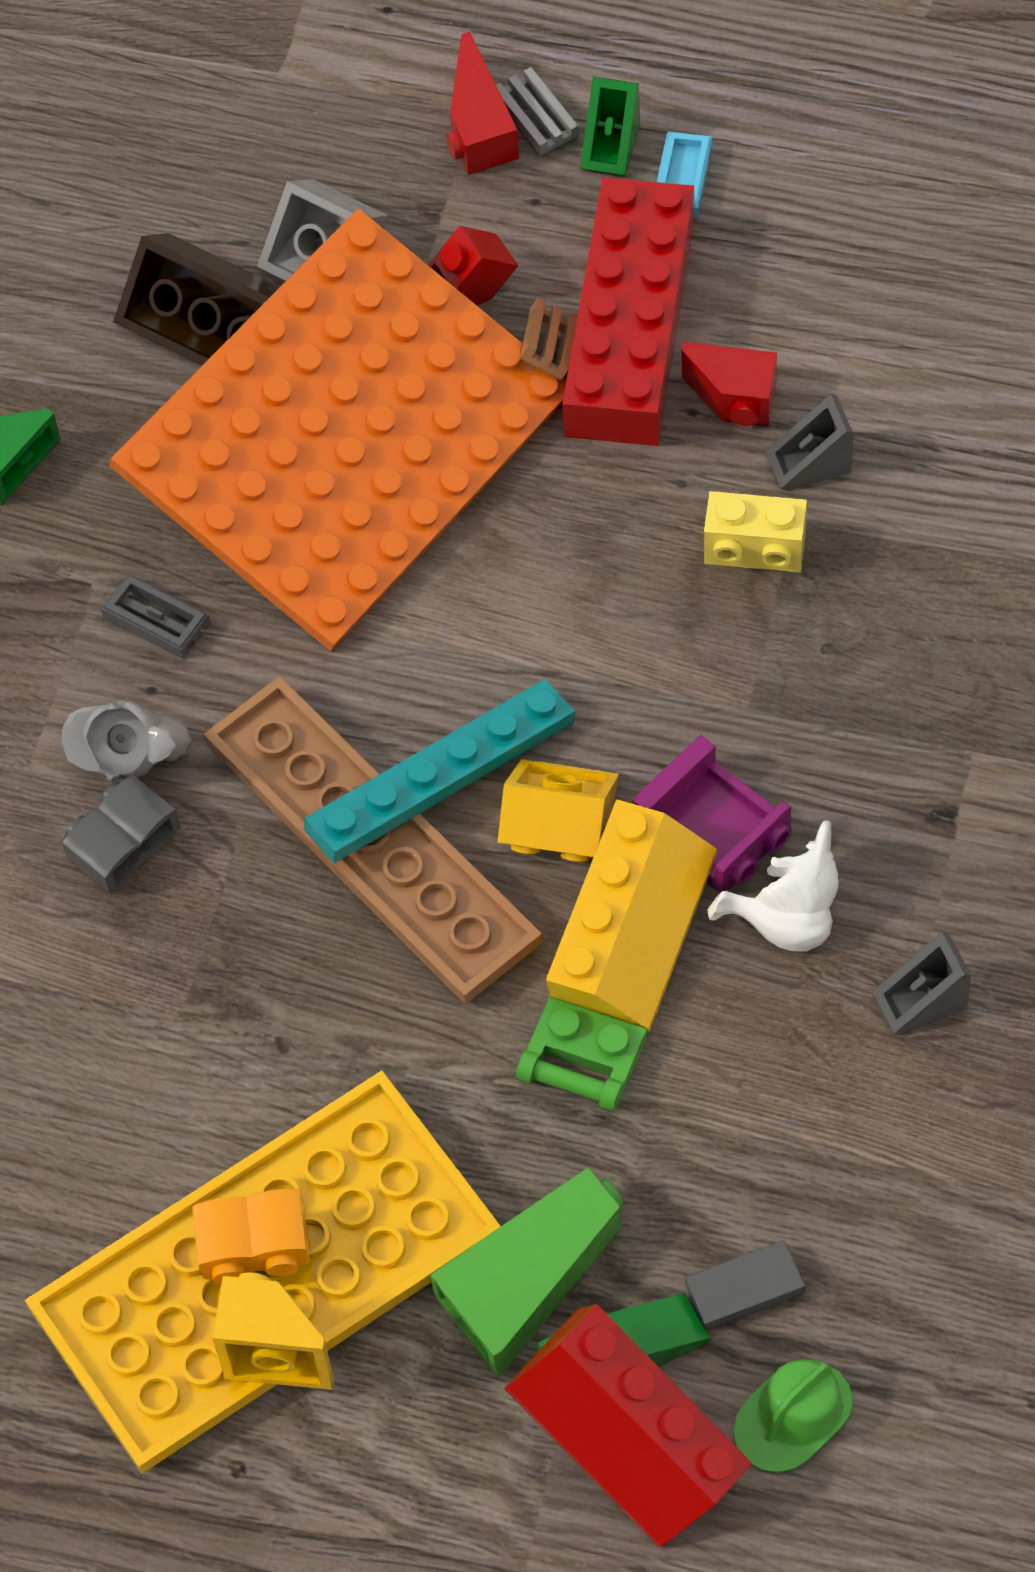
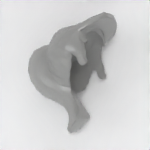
(94, 747)

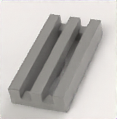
(550, 103)

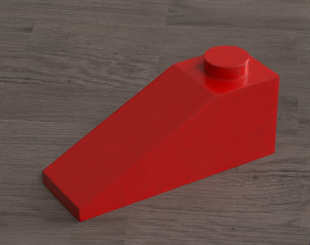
(480, 121)

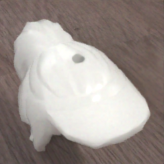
(797, 905)

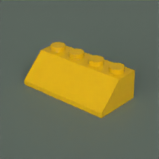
(631, 915)

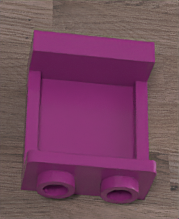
(718, 810)

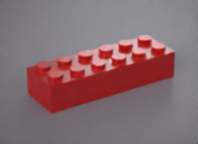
(629, 312)

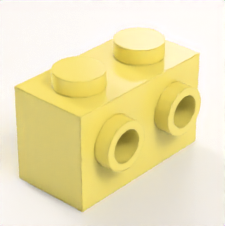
(755, 531)

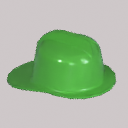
(792, 1415)

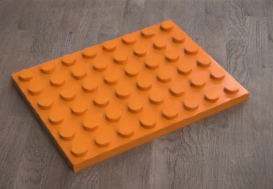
(341, 429)

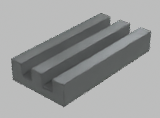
(187, 634)

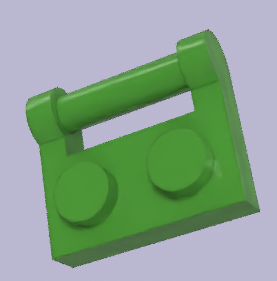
(587, 1041)

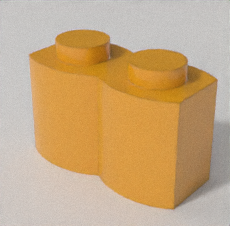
(251, 1235)

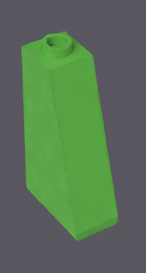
(526, 1267)

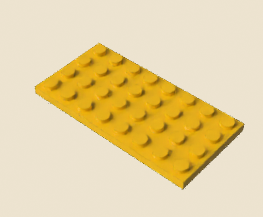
(378, 1223)

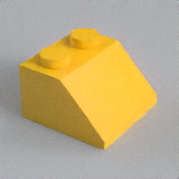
(556, 809)
(267, 1336)

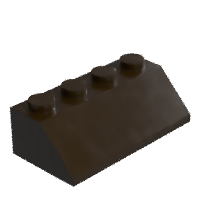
(187, 297)

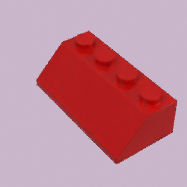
(627, 1425)

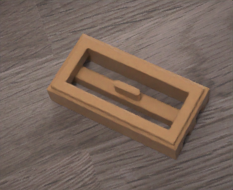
(554, 324)

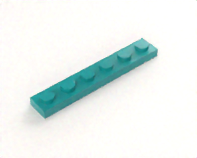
(438, 771)

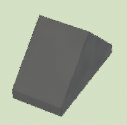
(814, 448)
(925, 987)

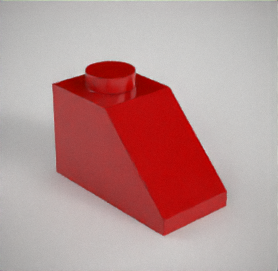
(732, 381)

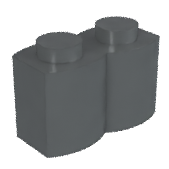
(120, 833)

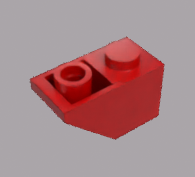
(474, 263)

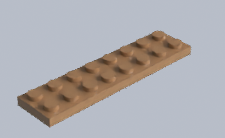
(405, 876)

